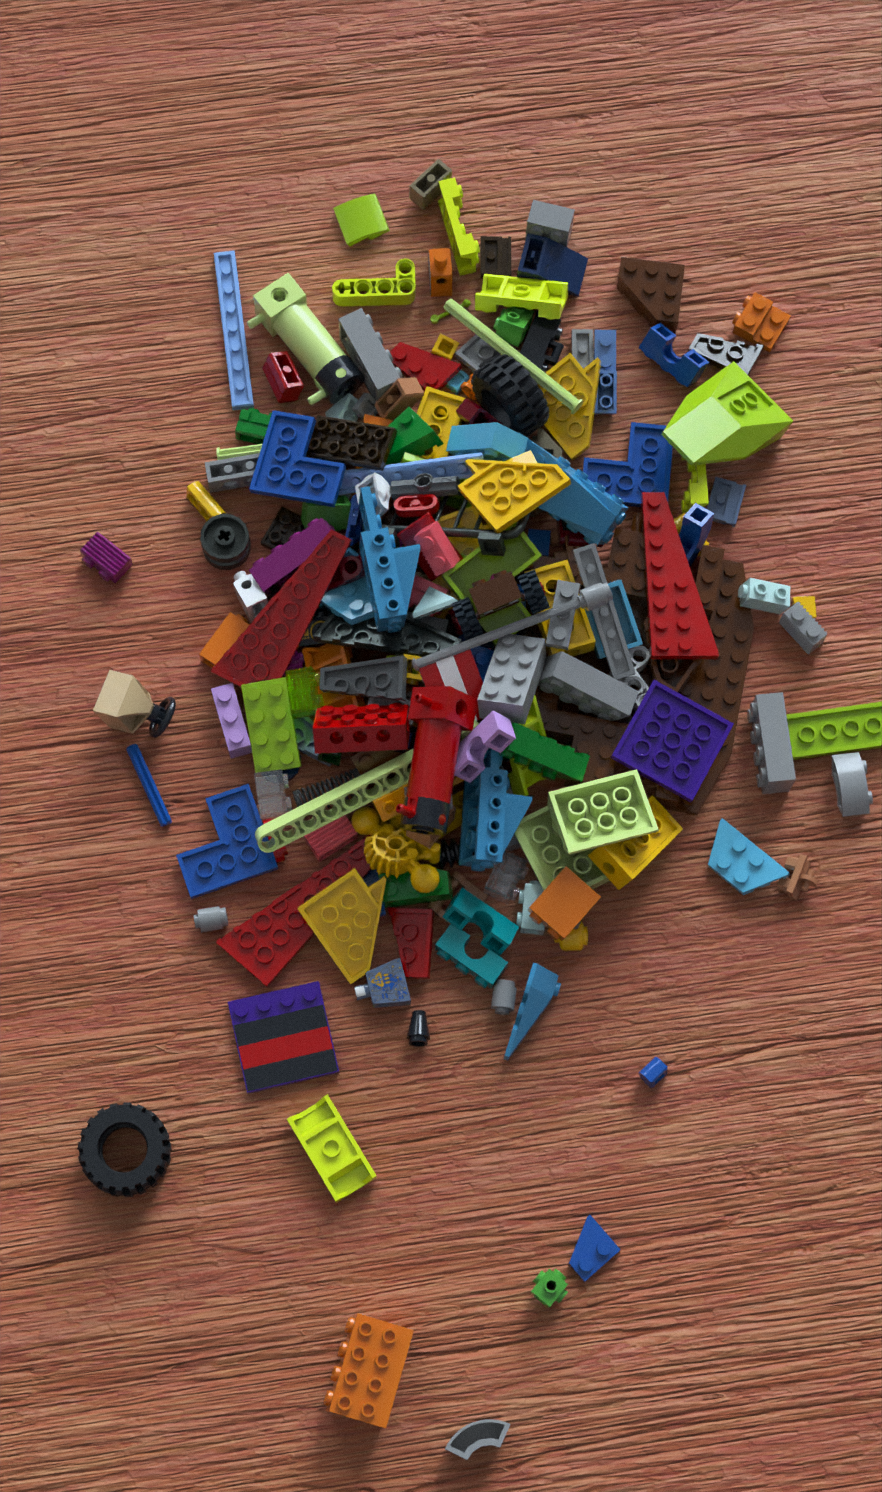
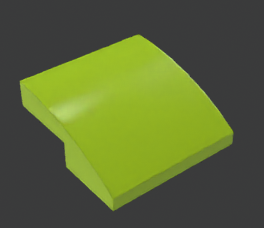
(361, 219)

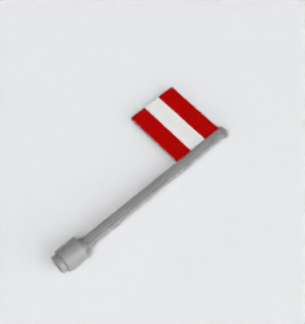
(456, 664)

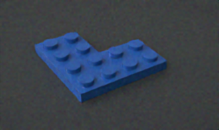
(285, 469)
(645, 470)
(235, 854)

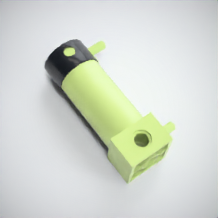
(285, 312)

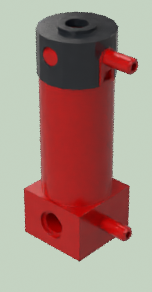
(441, 718)

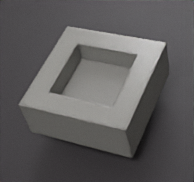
(365, 405)

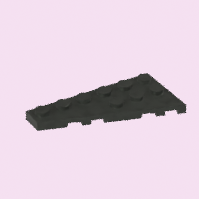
(413, 639)

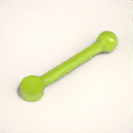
(435, 319)

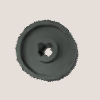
(225, 541)

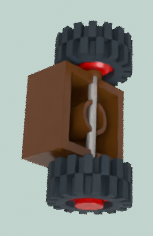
(498, 595)

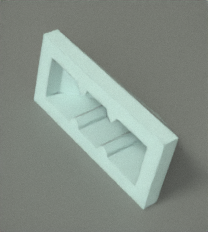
(343, 409)
(432, 602)

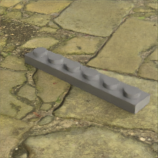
(604, 616)

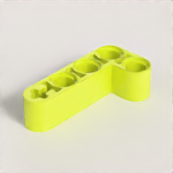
(375, 286)

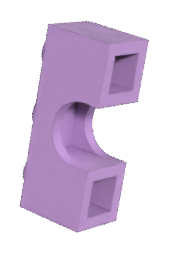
(231, 720)
(492, 732)

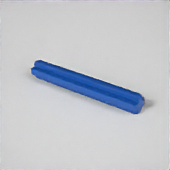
(149, 785)

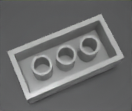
(367, 352)
(512, 677)
(586, 687)
(771, 743)

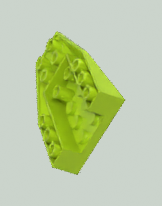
(725, 420)

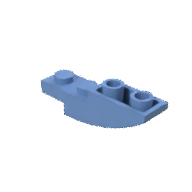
(607, 386)

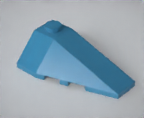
(537, 996)

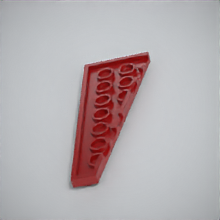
(674, 606)
(275, 634)
(279, 931)

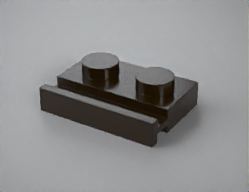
(495, 256)

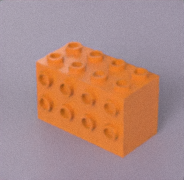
(368, 1370)

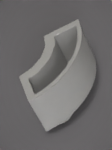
(851, 784)
(477, 1435)

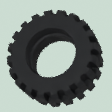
(510, 395)
(102, 1127)

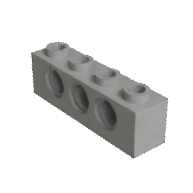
(231, 472)

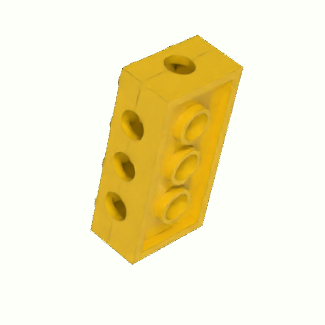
(432, 407)
(581, 636)
(622, 865)

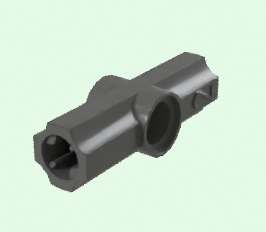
(426, 484)

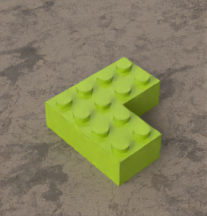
(518, 556)

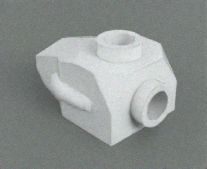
(381, 489)

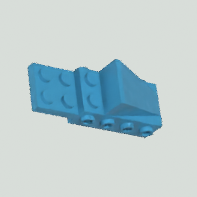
(583, 503)
(386, 569)
(494, 819)

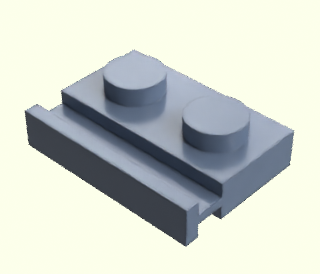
(726, 501)

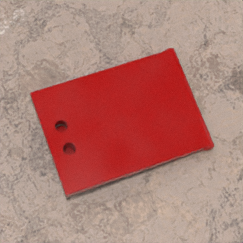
(407, 536)

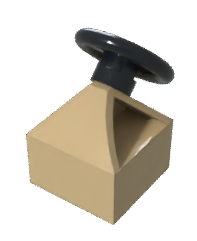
(127, 704)

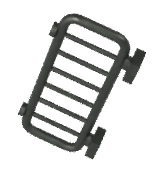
(489, 541)

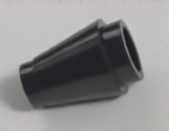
(418, 1030)

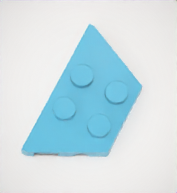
(350, 602)
(741, 861)

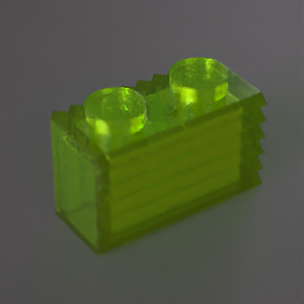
(303, 692)

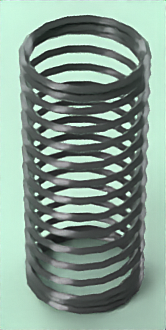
(355, 772)

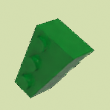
(412, 436)
(401, 892)

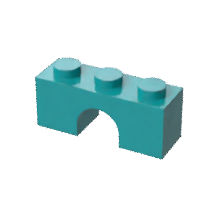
(496, 928)
(485, 970)

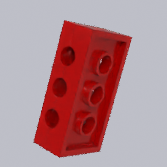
(361, 734)

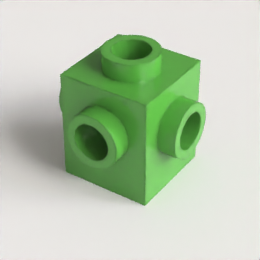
(545, 1295)

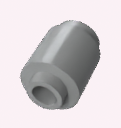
(211, 919)
(503, 996)

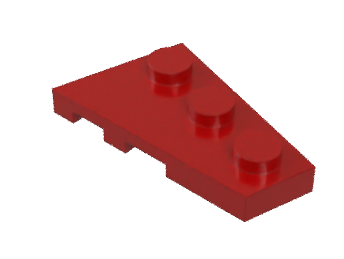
(426, 367)

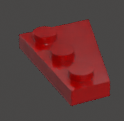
(414, 939)

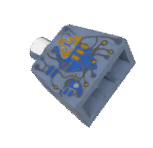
(385, 986)

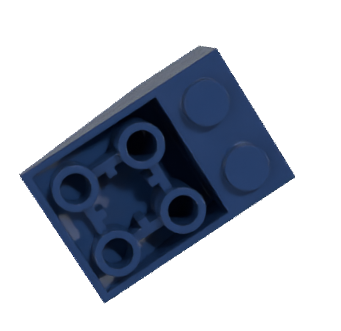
(553, 262)

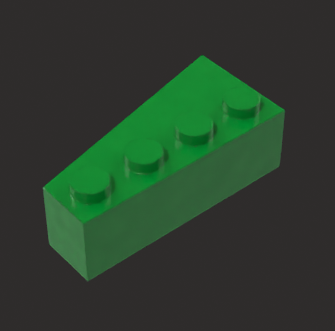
(545, 755)

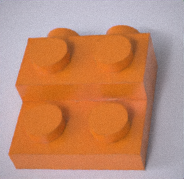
(760, 321)

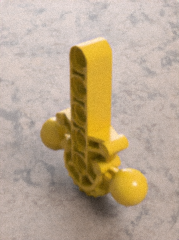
(395, 852)

